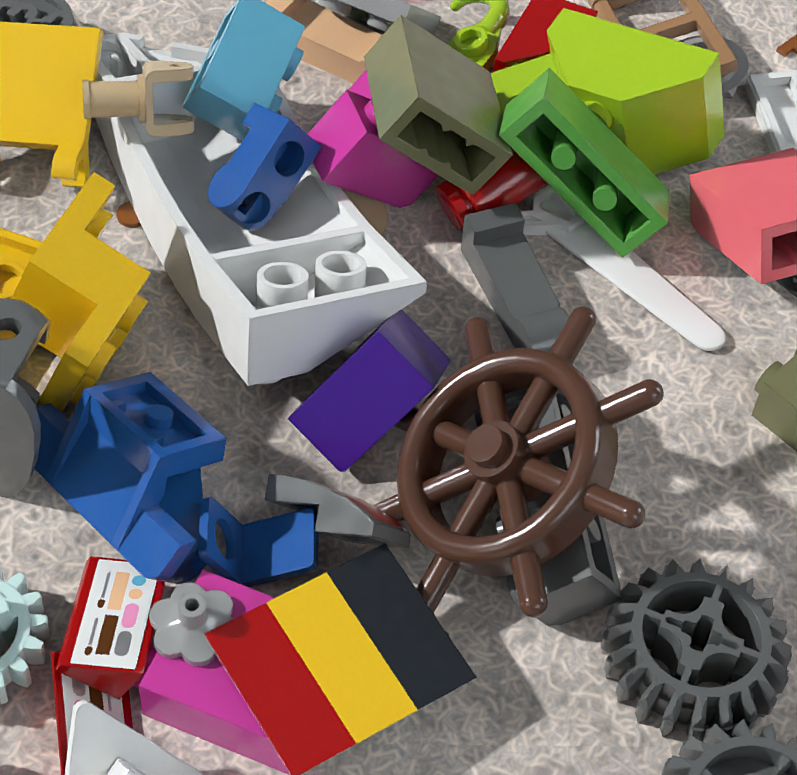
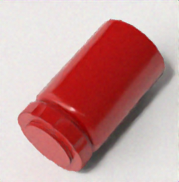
(509, 185)

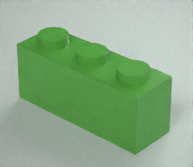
(585, 163)

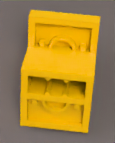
(84, 292)

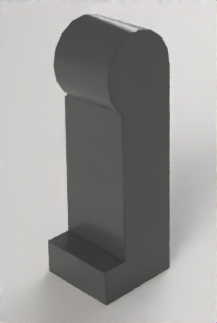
(512, 277)

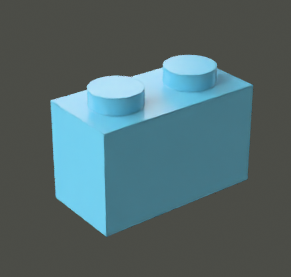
(245, 65)

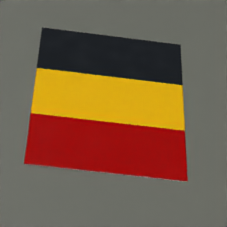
(339, 659)

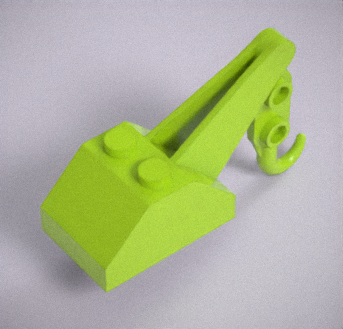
(643, 86)

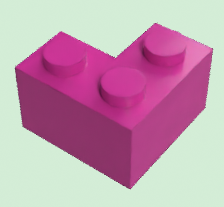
(356, 157)

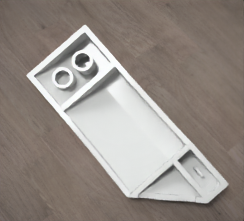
(266, 295)

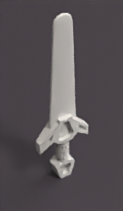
(556, 218)

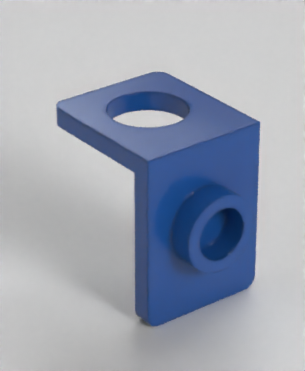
(261, 549)

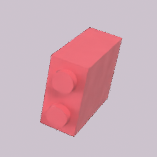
(750, 213)

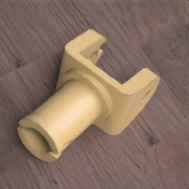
(136, 98)

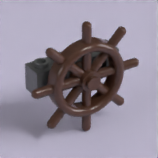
(540, 451)

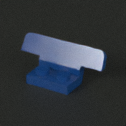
(117, 461)

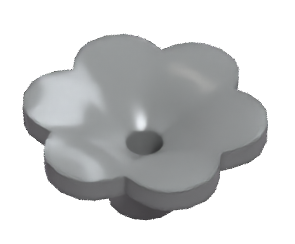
(185, 619)

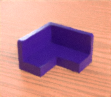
(370, 391)

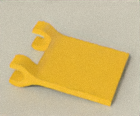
(44, 92)

